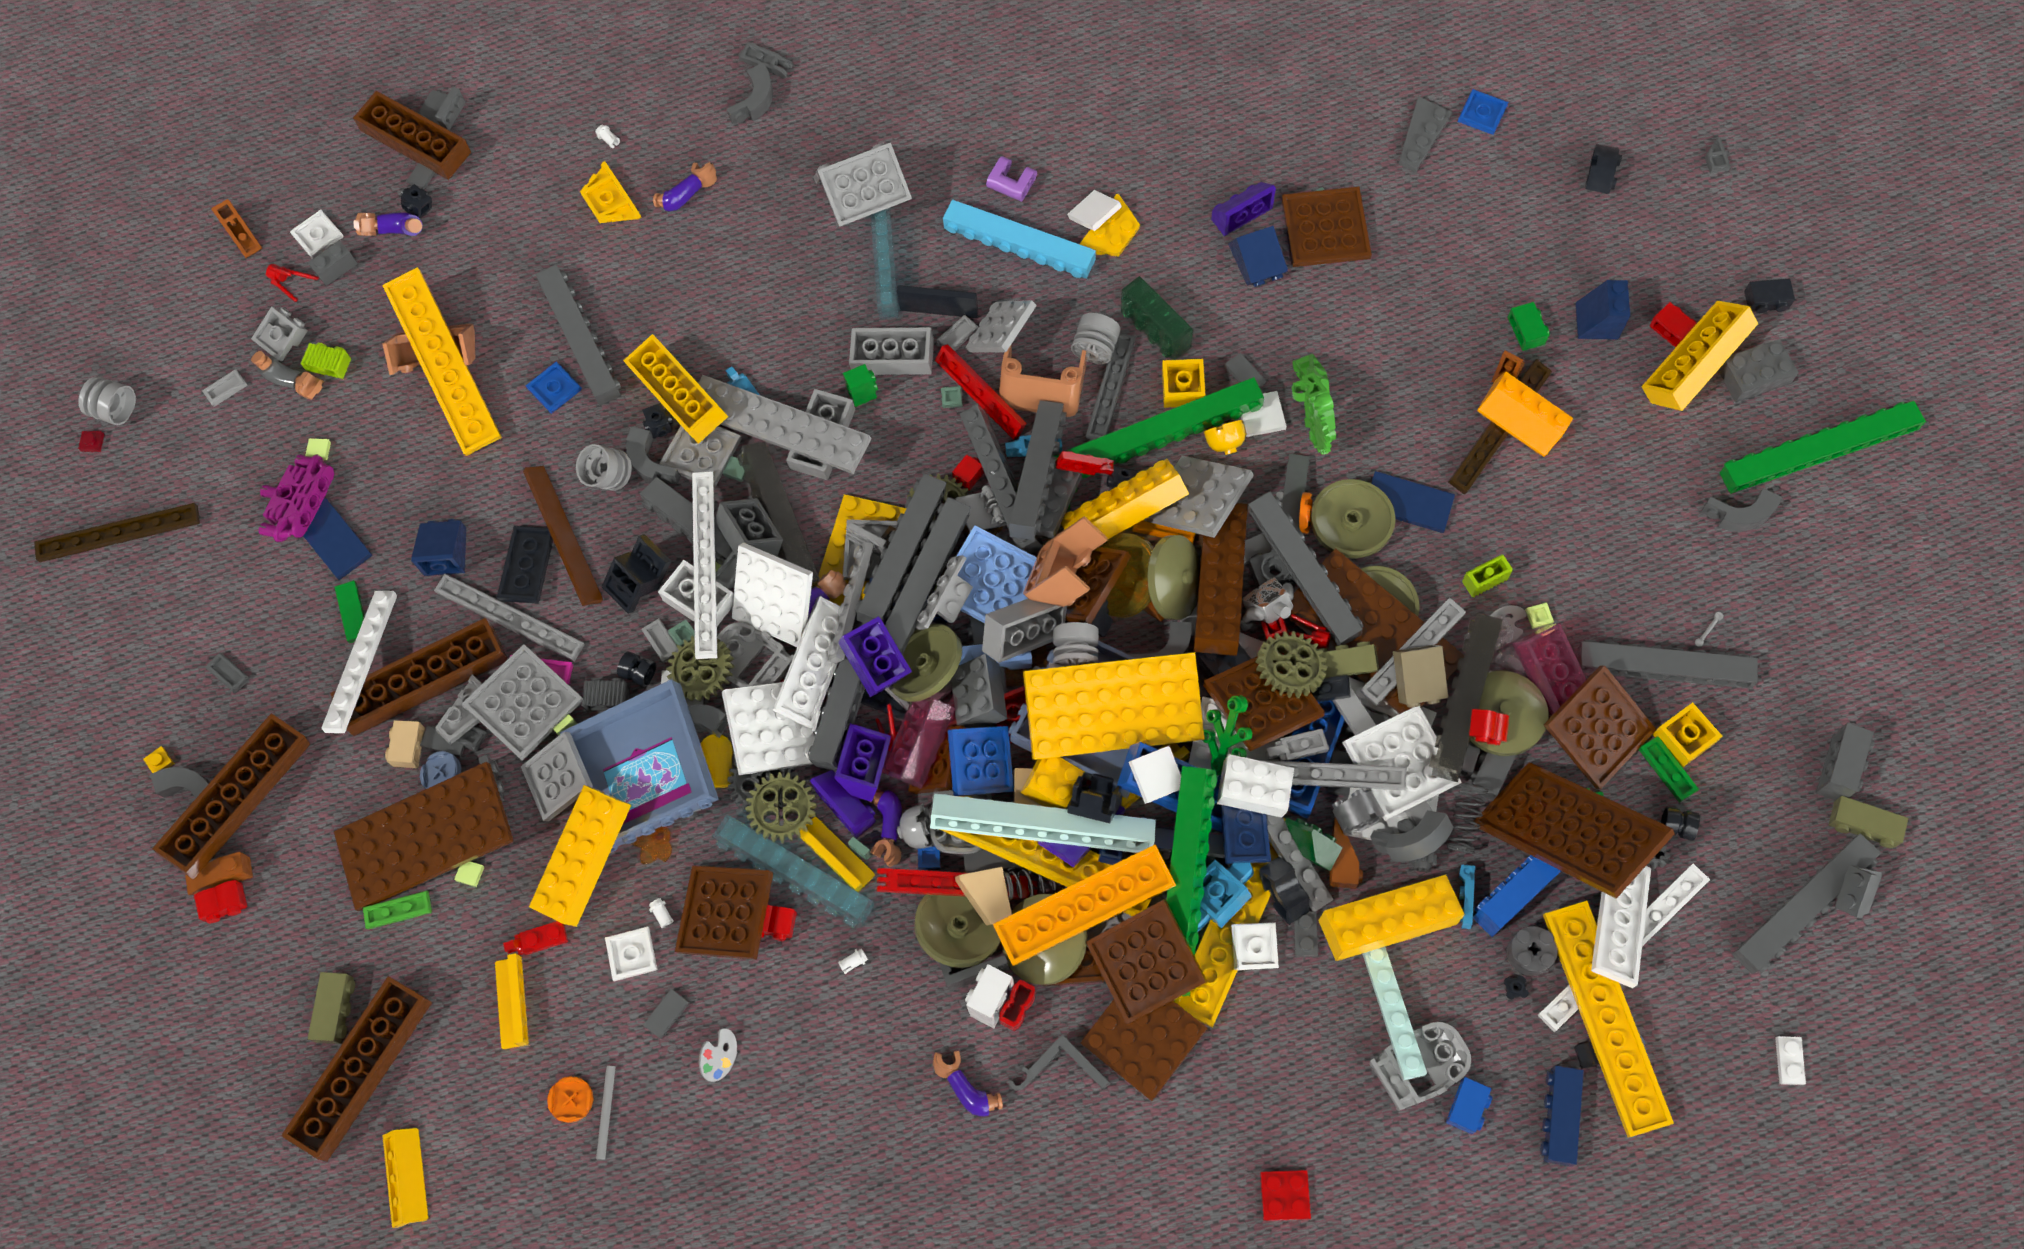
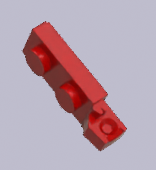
(1084, 463)
(537, 939)

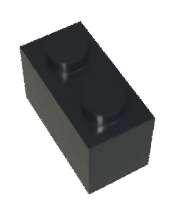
(1769, 295)

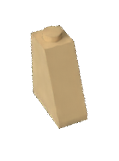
(986, 893)

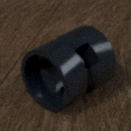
(635, 668)
(1684, 823)

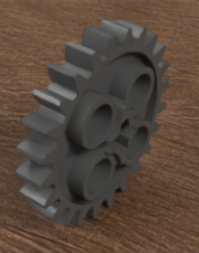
(738, 783)

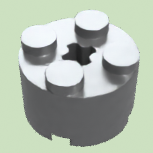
(1357, 812)
(1541, 942)

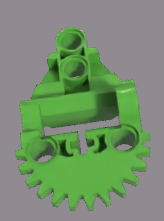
(1317, 401)

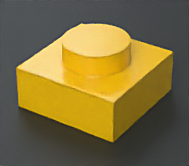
(158, 760)

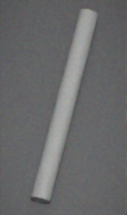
(605, 1112)

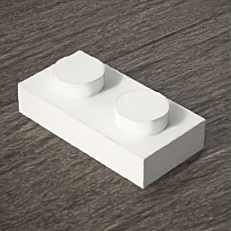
(1790, 1060)

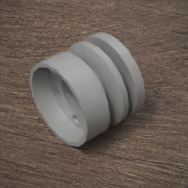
(1097, 336)
(107, 400)
(603, 467)
(1075, 644)

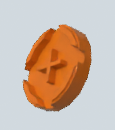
(1305, 512)
(570, 1099)

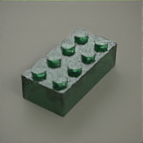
(1156, 319)

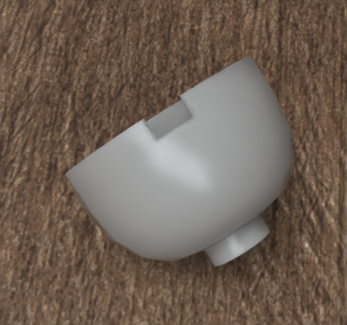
(916, 827)

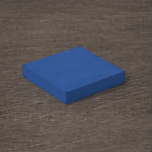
(1482, 112)
(553, 387)

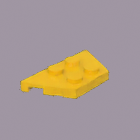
(608, 198)
(1114, 233)

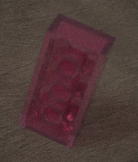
(1550, 664)
(918, 741)

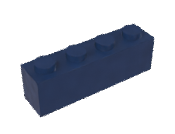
(1562, 1115)

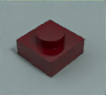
(91, 441)

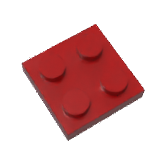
(1285, 1195)

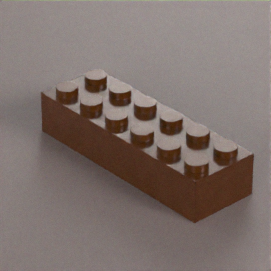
(412, 135)

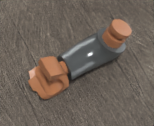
(281, 375)

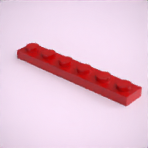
(980, 392)

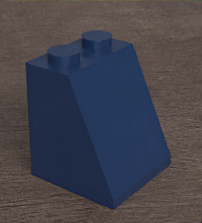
(1259, 256)
(1603, 311)
(440, 548)

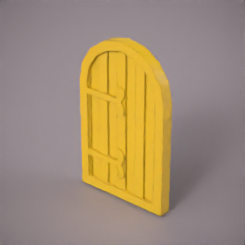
(719, 758)

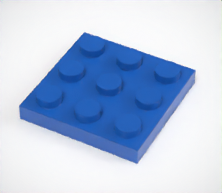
(980, 760)

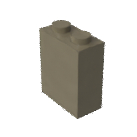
(1420, 675)

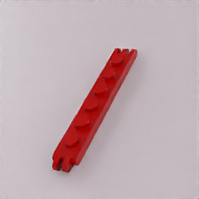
(935, 883)

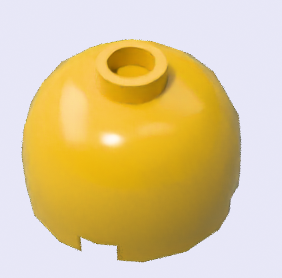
(1226, 437)

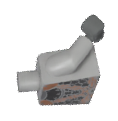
(1267, 603)

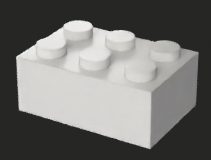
(679, 593)
(1255, 785)
(989, 995)

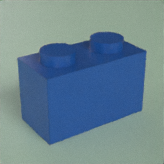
(1469, 1106)

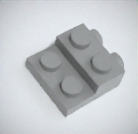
(279, 332)

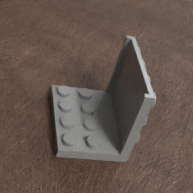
(863, 184)

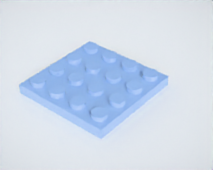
(995, 571)

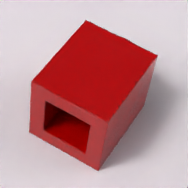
(968, 472)

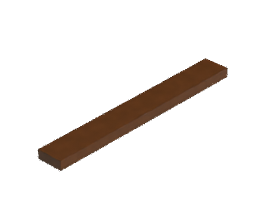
(563, 535)

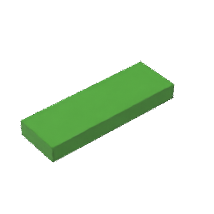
(397, 910)

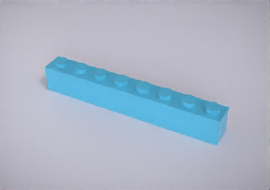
(1019, 239)

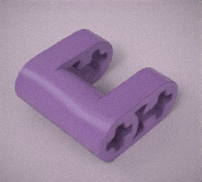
(1001, 183)

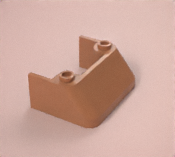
(402, 357)
(1026, 391)
(1054, 570)

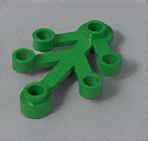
(1236, 705)

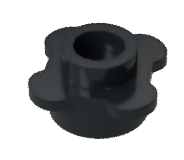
(1511, 992)

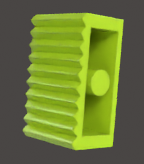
(326, 360)
(1487, 575)

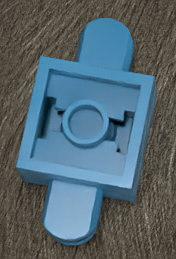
(1225, 884)

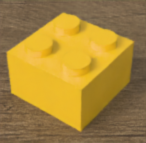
(1182, 381)
(1688, 734)
(1051, 782)

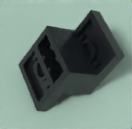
(636, 573)
(1214, 664)

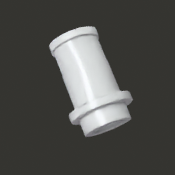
(603, 132)
(660, 912)
(853, 960)

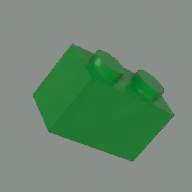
(1528, 326)
(860, 385)

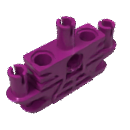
(296, 498)

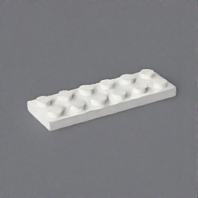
(810, 669)
(1621, 932)

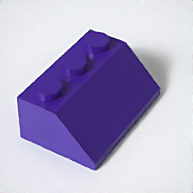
(1243, 207)
(874, 656)
(862, 761)
(847, 808)

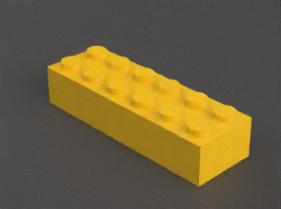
(1699, 355)
(675, 388)
(1131, 500)
(580, 856)
(1391, 917)

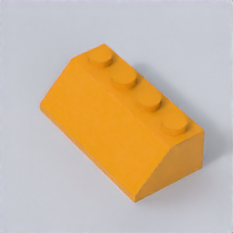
(1524, 414)

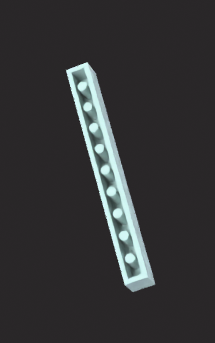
(1040, 824)

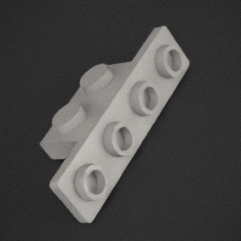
(947, 597)

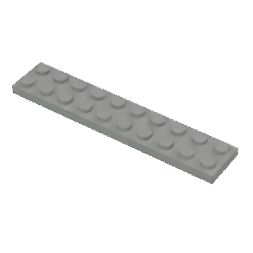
(788, 426)

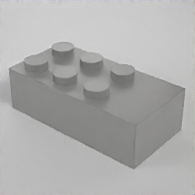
(892, 350)
(829, 407)
(1020, 628)

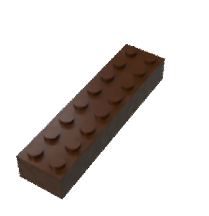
(1221, 586)
(426, 674)
(231, 796)
(356, 1069)

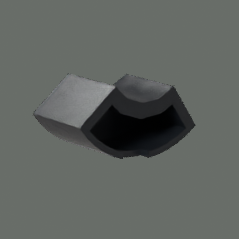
(1603, 169)
(1289, 897)

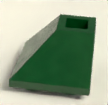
(1313, 844)

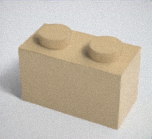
(405, 744)

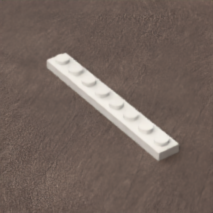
(359, 662)

